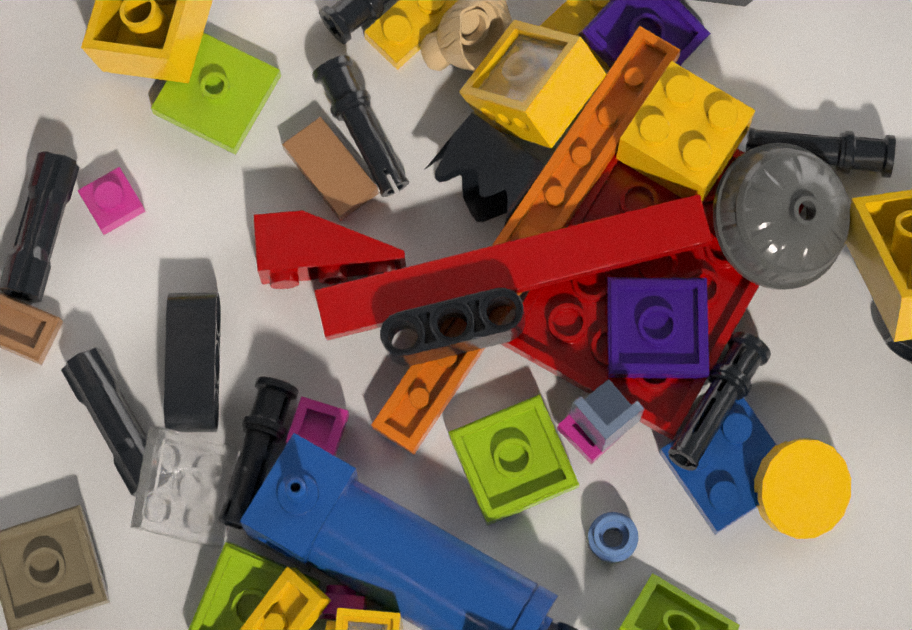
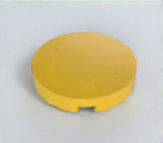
(802, 488)

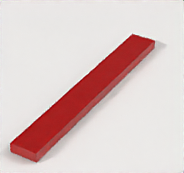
(518, 264)

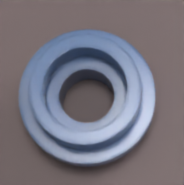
(617, 522)

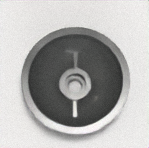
(760, 217)

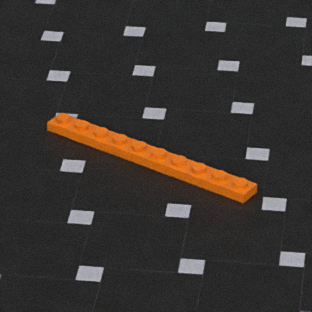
(545, 208)

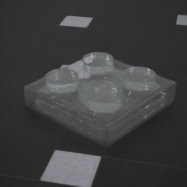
(184, 487)

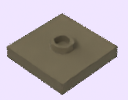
(49, 570)

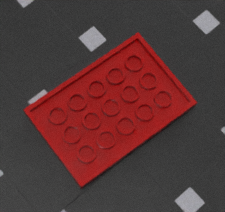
(569, 319)

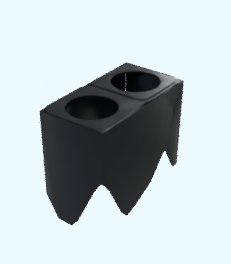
(492, 169)

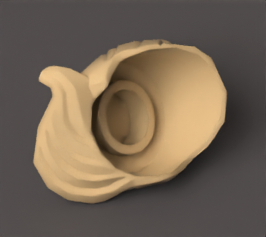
(466, 34)

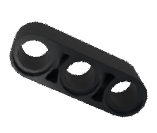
(429, 318)
(192, 362)

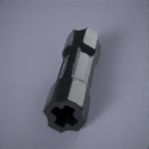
(29, 260)
(99, 391)

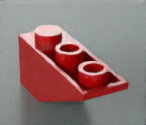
(307, 247)

